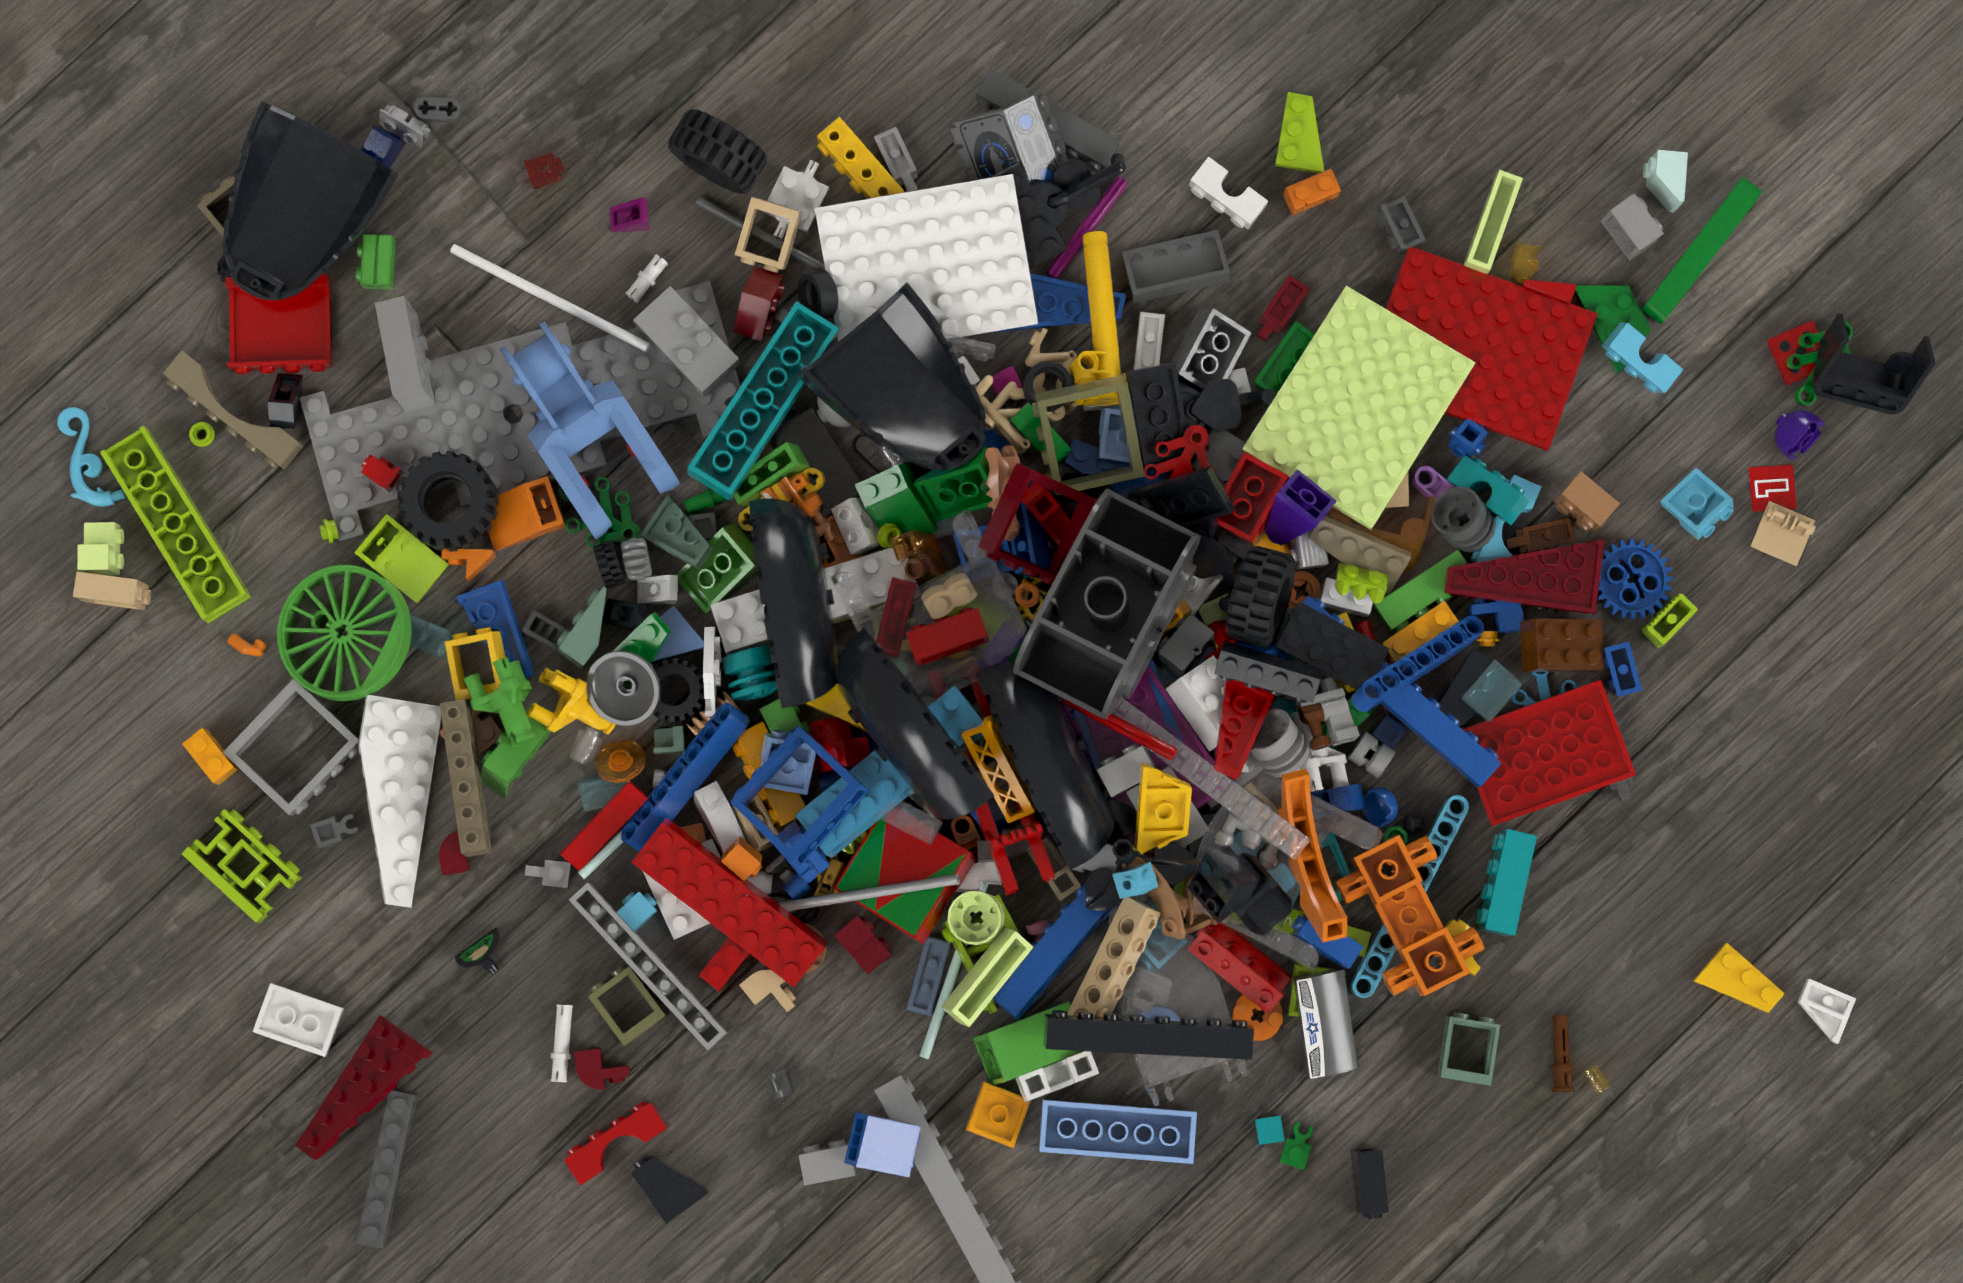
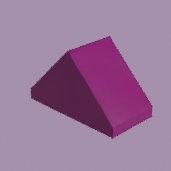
(630, 216)

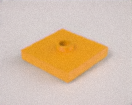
(997, 1115)

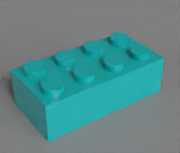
(1506, 882)

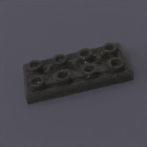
(821, 454)

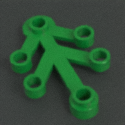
(1810, 358)
(605, 500)

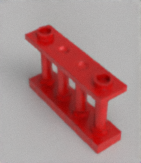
(1241, 964)

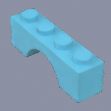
(1495, 547)

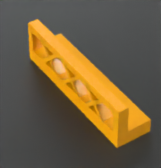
(1005, 761)

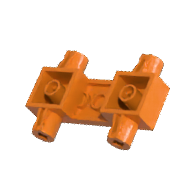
(1409, 916)

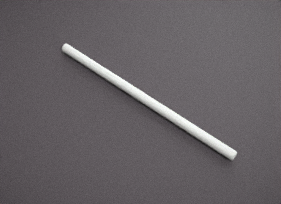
(550, 297)

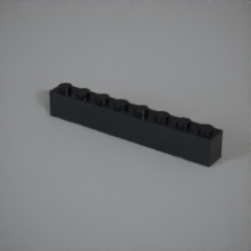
(1148, 1036)

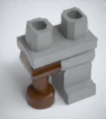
(1333, 710)

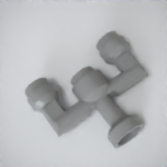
(1249, 837)

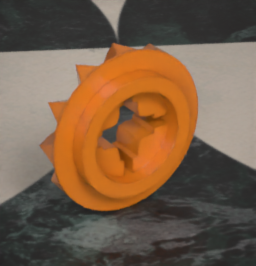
(1312, 588)

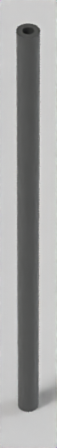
(759, 233)

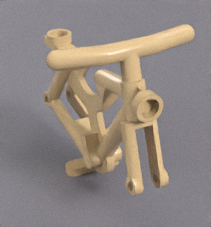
(1000, 417)

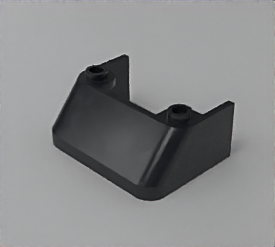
(1867, 382)

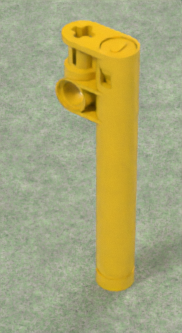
(1105, 358)

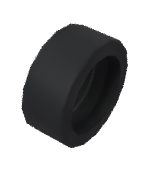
(818, 293)
(1045, 367)

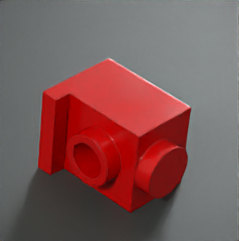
(381, 472)

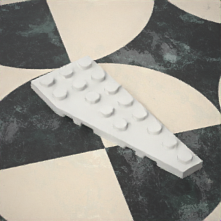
(398, 763)

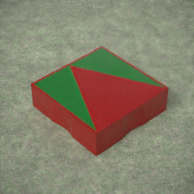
(897, 857)

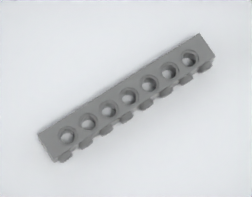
(648, 966)

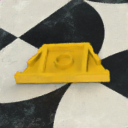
(1161, 809)

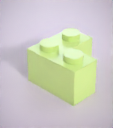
(101, 549)

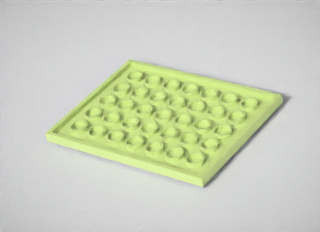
(1359, 405)

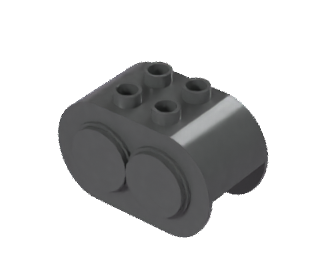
(1109, 605)

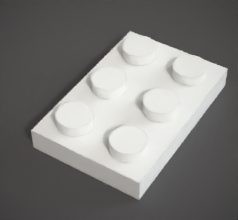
(298, 1020)

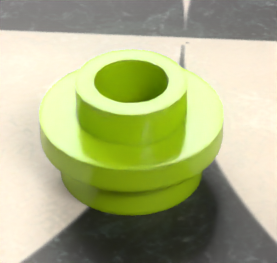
(196, 429)
(328, 530)
(886, 533)

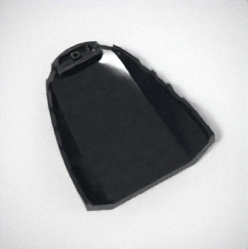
(296, 203)
(903, 385)

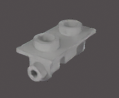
(394, 120)

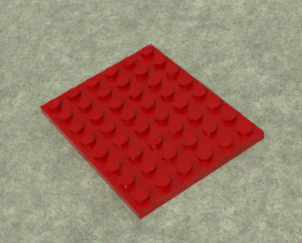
(1518, 337)

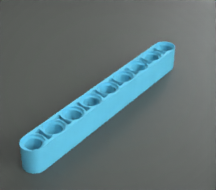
(1442, 844)

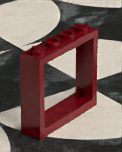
(1007, 509)

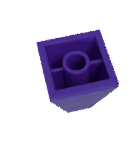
(1297, 509)

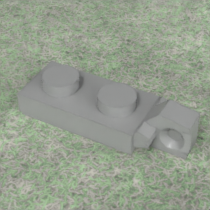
(897, 158)

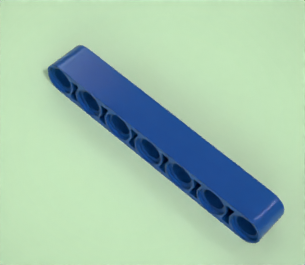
(1417, 663)
(686, 774)

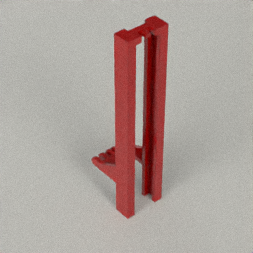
(996, 843)

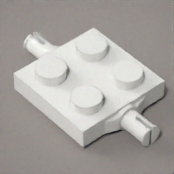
(798, 192)

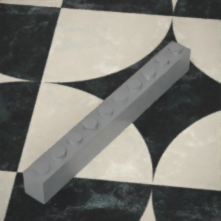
(946, 1185)

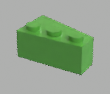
(506, 761)

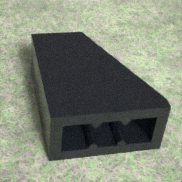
(667, 1188)

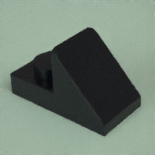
(623, 614)

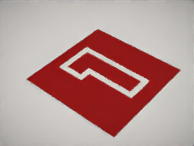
(1772, 485)

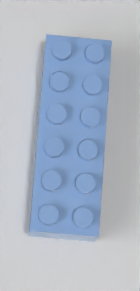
(1117, 1131)

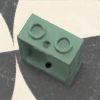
(1482, 1023)

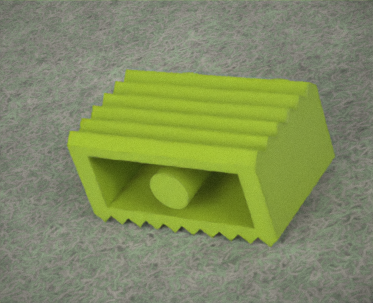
(1669, 620)

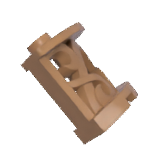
(1174, 906)

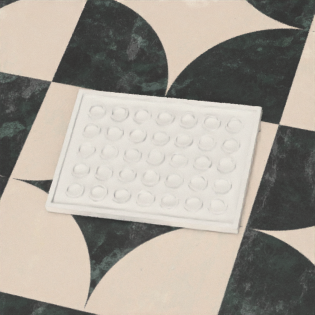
(949, 242)

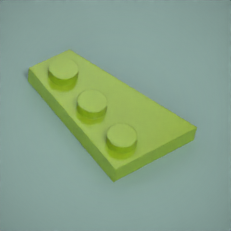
(1299, 136)

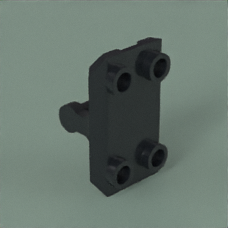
(1267, 903)

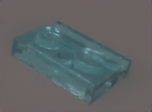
(1491, 691)

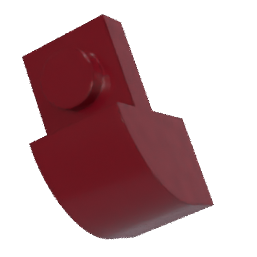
(451, 858)
(591, 1069)

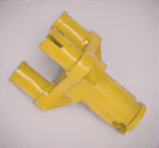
(571, 705)

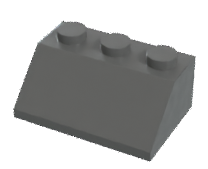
(1209, 348)

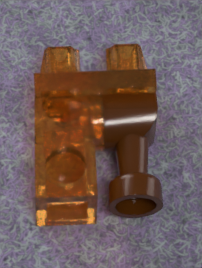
(924, 553)

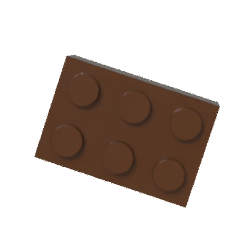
(1562, 645)

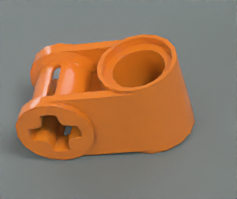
(969, 839)

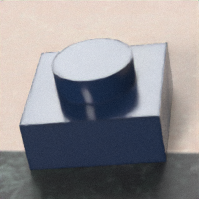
(1389, 732)

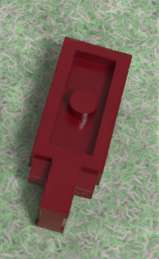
(1282, 307)

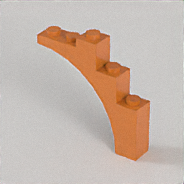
(1316, 890)

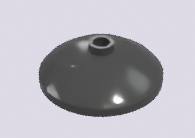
(611, 694)

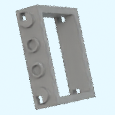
(264, 719)

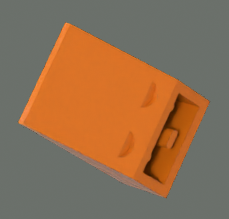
(526, 514)

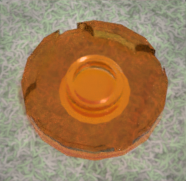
(620, 761)

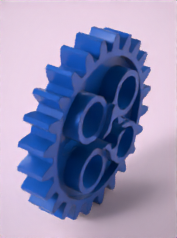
(1651, 567)

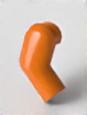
(245, 647)

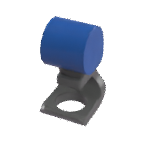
(793, 883)

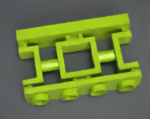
(229, 879)

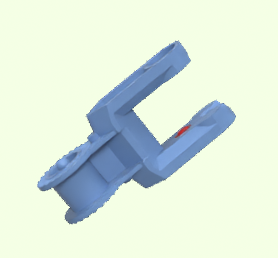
(576, 416)

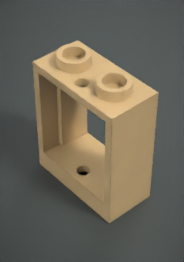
(776, 209)
(111, 591)

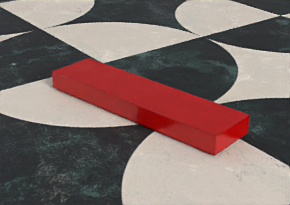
(604, 825)

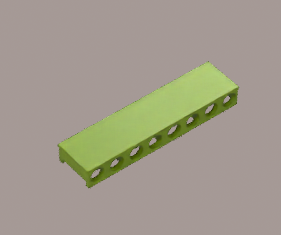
(176, 525)

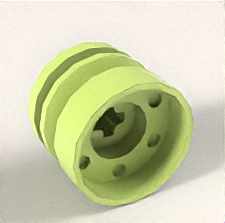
(961, 918)

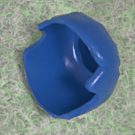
(1380, 806)

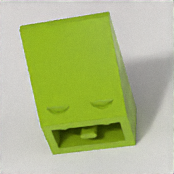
(401, 558)

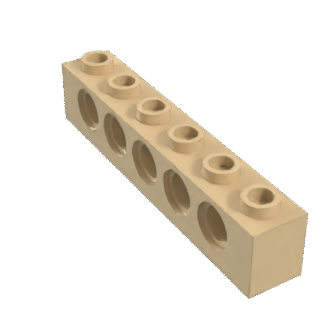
(1113, 961)

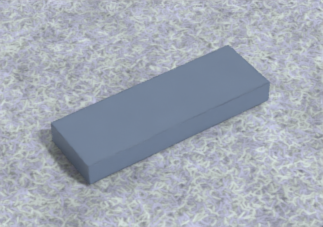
(928, 976)

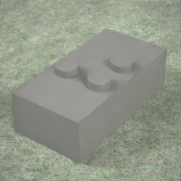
(686, 341)
(405, 354)

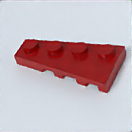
(1239, 724)

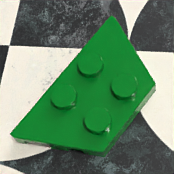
(1613, 306)

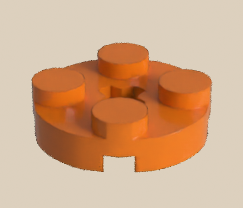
(1267, 1027)

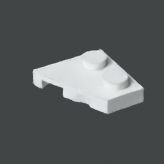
(1826, 1008)

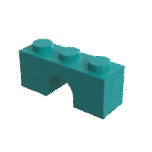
(1505, 501)

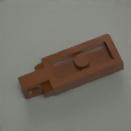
(1542, 536)

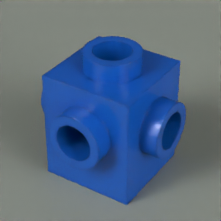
(1467, 439)

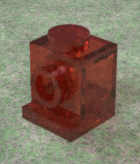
(539, 178)

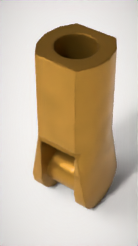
(830, 877)

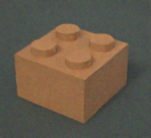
(1585, 503)

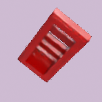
(1560, 291)

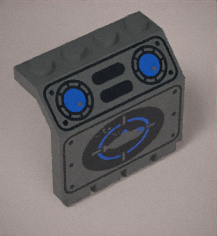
(1008, 136)

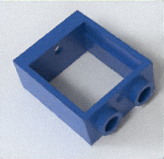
(1340, 951)

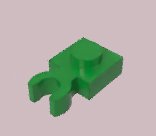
(1295, 1150)

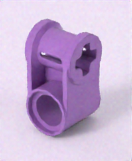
(1436, 485)

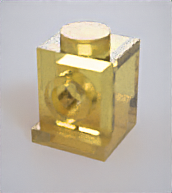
(1524, 261)

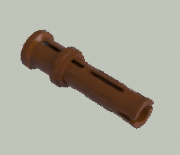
(1561, 1066)

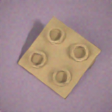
(1783, 533)

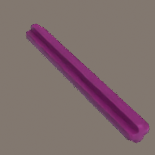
(1088, 225)

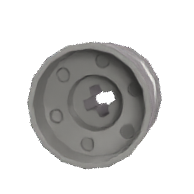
(1280, 744)

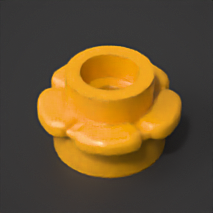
(1488, 638)

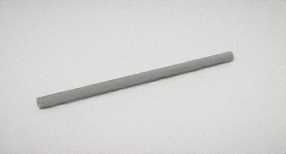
(871, 892)

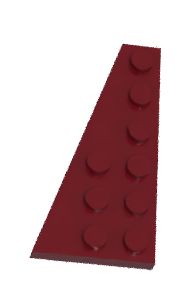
(1547, 578)
(367, 1079)

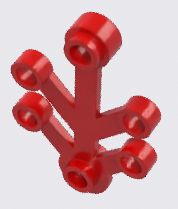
(1182, 463)

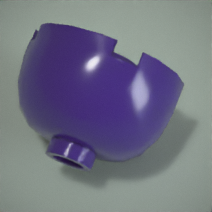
(1797, 432)

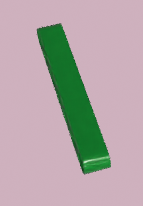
(1701, 250)

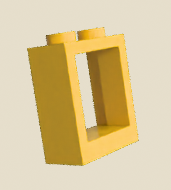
(496, 652)

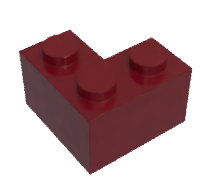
(757, 303)
(863, 944)

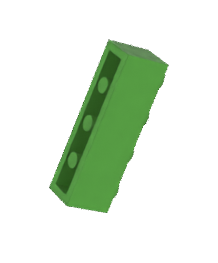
(1416, 595)

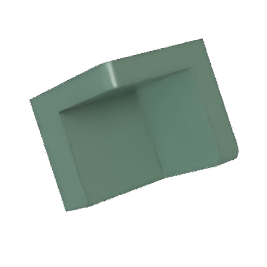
(669, 740)

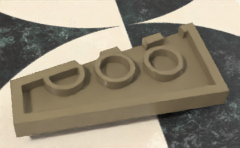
(1361, 549)

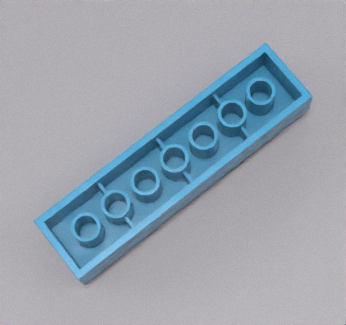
(883, 780)

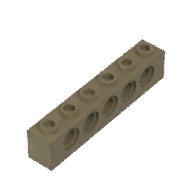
(465, 778)

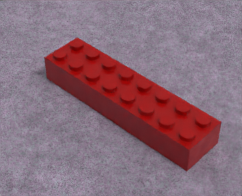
(729, 902)

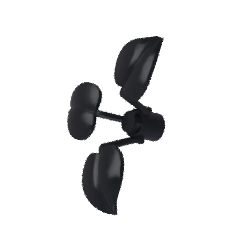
(1171, 861)

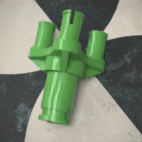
(505, 700)

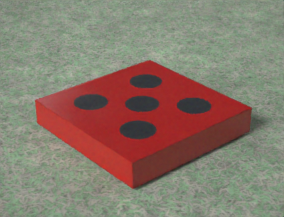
(1786, 345)

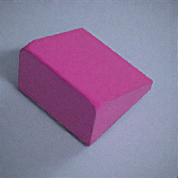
(1002, 378)

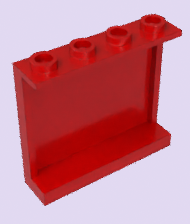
(280, 332)

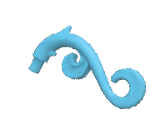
(79, 460)

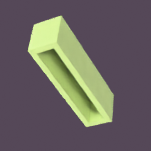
(1493, 221)
(987, 977)

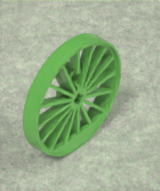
(390, 657)

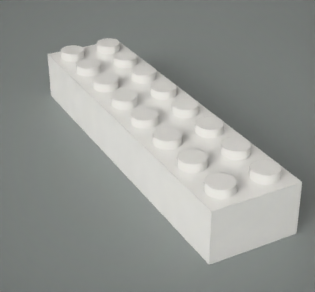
(742, 617)

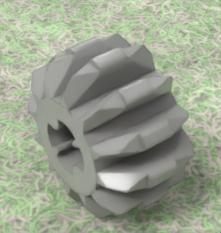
(636, 559)

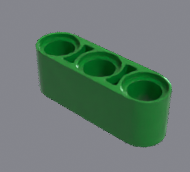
(1027, 423)

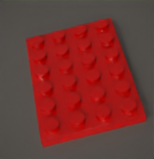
(1552, 752)

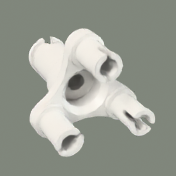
(1324, 756)

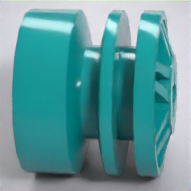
(751, 673)

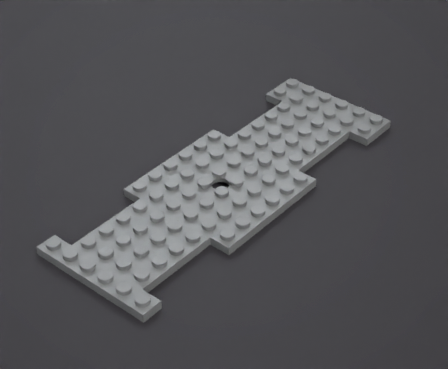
(469, 409)

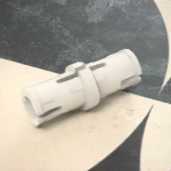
(646, 278)

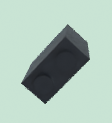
(1369, 1182)

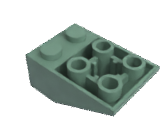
(583, 639)

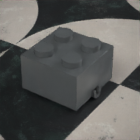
(1188, 643)

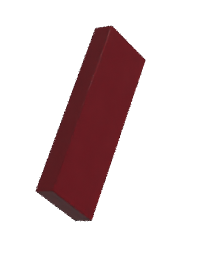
(895, 615)

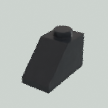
(285, 401)

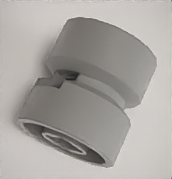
(1379, 759)

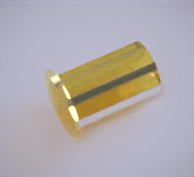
(1597, 1079)

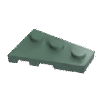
(676, 534)

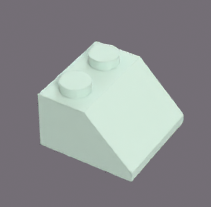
(1667, 177)

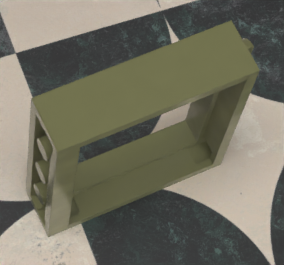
(1082, 391)

